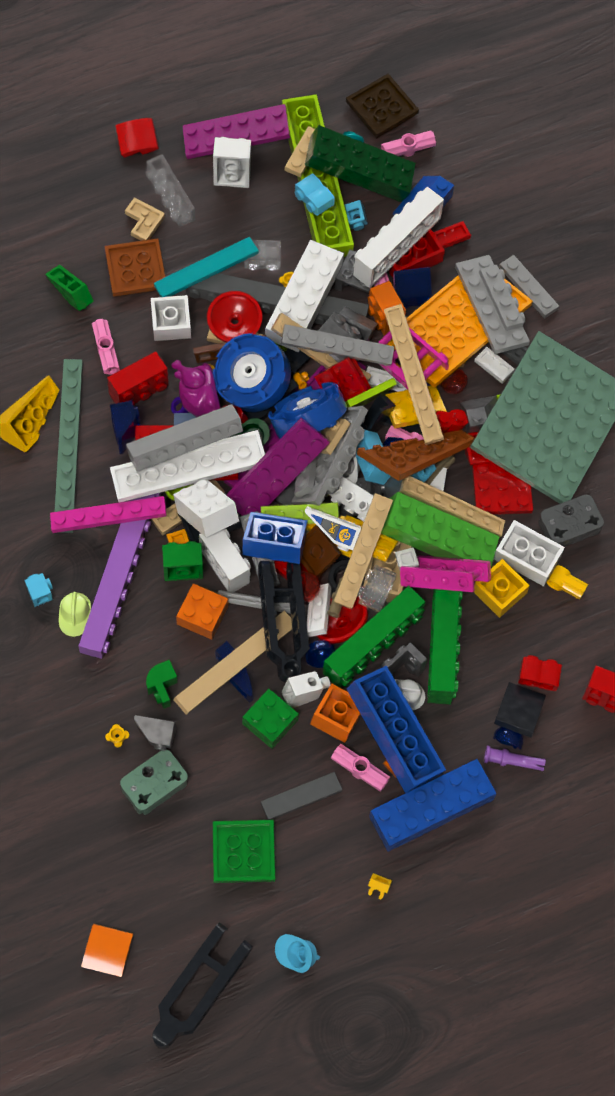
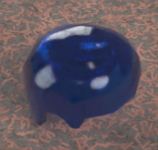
(318, 652)
(508, 737)

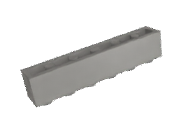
(184, 437)

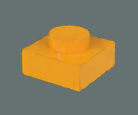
(178, 537)

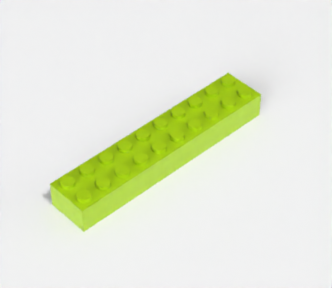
(332, 225)

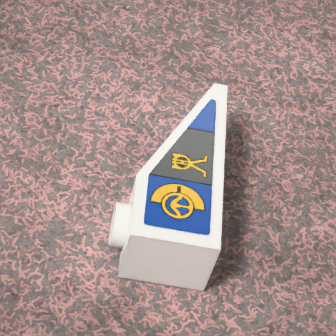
(338, 530)

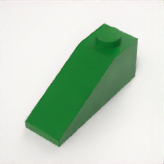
(70, 287)

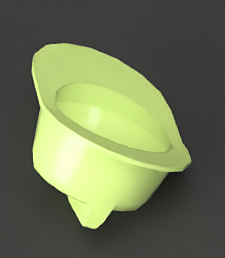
(74, 613)

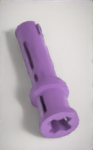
(504, 757)

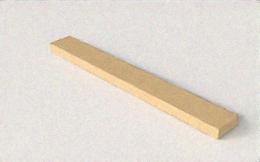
(413, 374)
(229, 666)

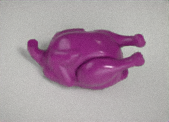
(197, 388)

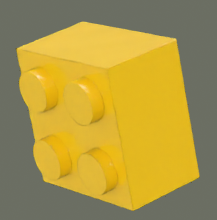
(502, 590)

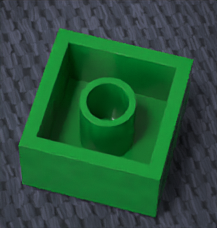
(182, 561)
(270, 718)

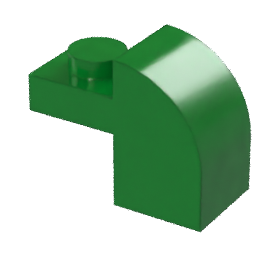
(158, 679)

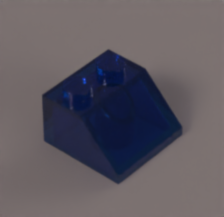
(413, 286)
(124, 420)

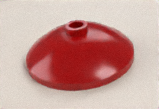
(230, 307)
(347, 624)

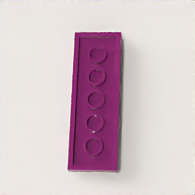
(258, 126)
(278, 468)

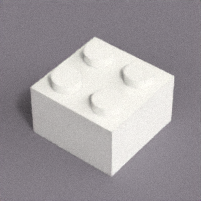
(170, 318)

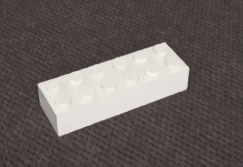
(398, 237)
(307, 288)

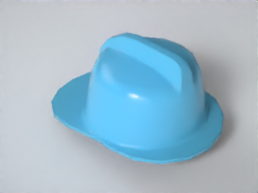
(295, 953)

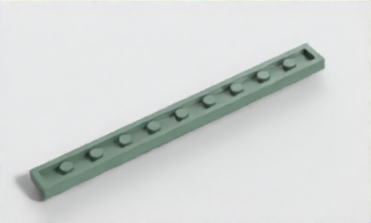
(68, 436)

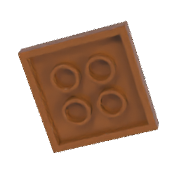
(134, 266)

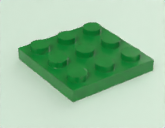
(243, 851)

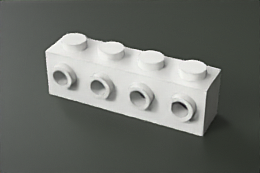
(352, 497)

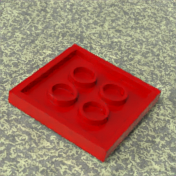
(500, 491)

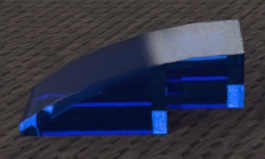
(241, 680)

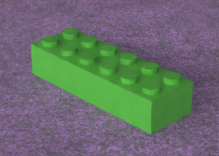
(437, 531)

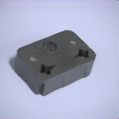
(575, 527)

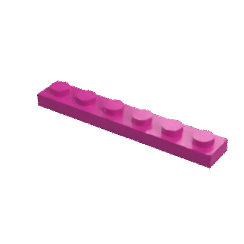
(108, 514)

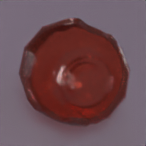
(455, 382)
(311, 586)

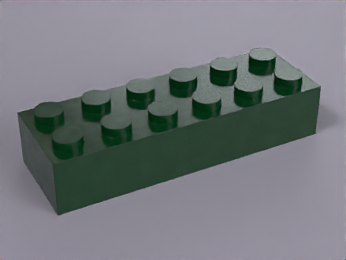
(360, 163)

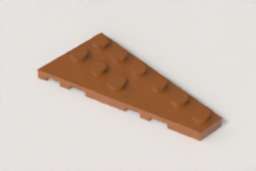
(413, 455)

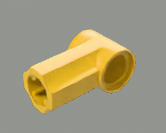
(563, 580)

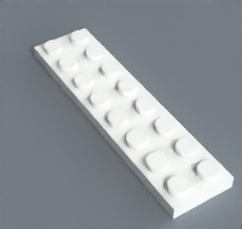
(205, 463)

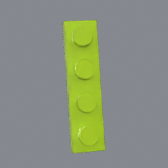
(298, 510)

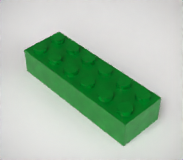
(374, 638)
(444, 646)

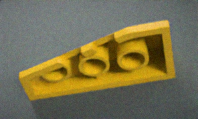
(25, 417)

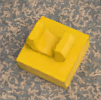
(379, 883)

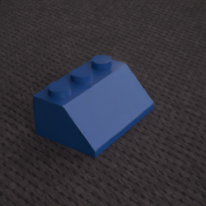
(435, 183)
(274, 537)

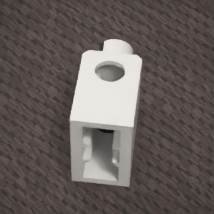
(304, 688)

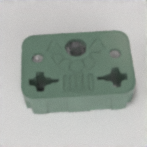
(157, 787)

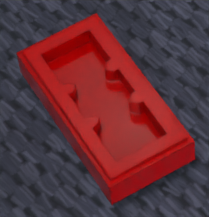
(453, 234)

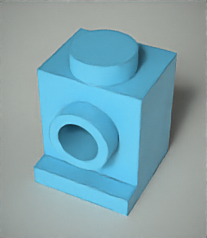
(353, 210)

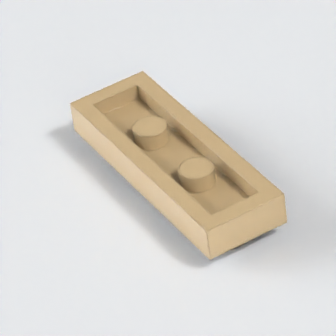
(296, 163)

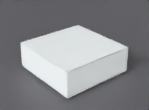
(407, 558)

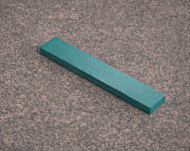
(206, 268)

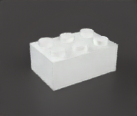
(232, 162)
(206, 507)
(529, 552)
(226, 560)

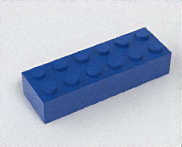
(396, 729)
(432, 805)

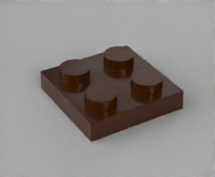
(318, 552)

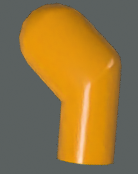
(300, 379)

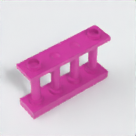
(397, 373)
(446, 573)

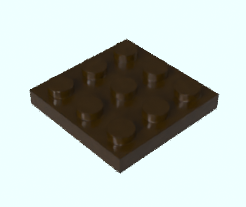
(382, 105)

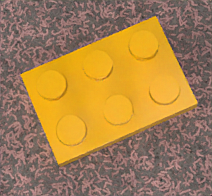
(404, 411)

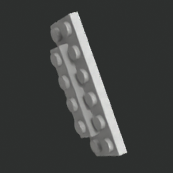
(493, 303)
(332, 467)

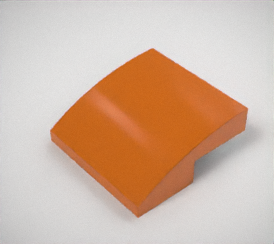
(107, 950)

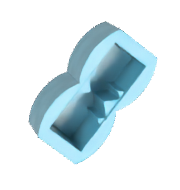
(314, 194)

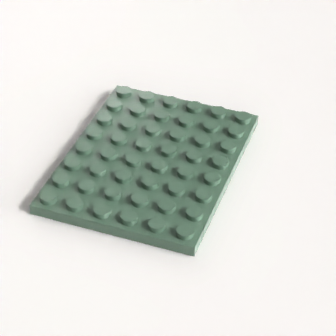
(549, 419)

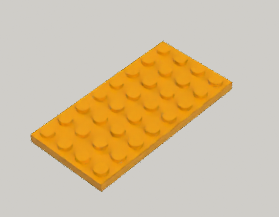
(452, 327)

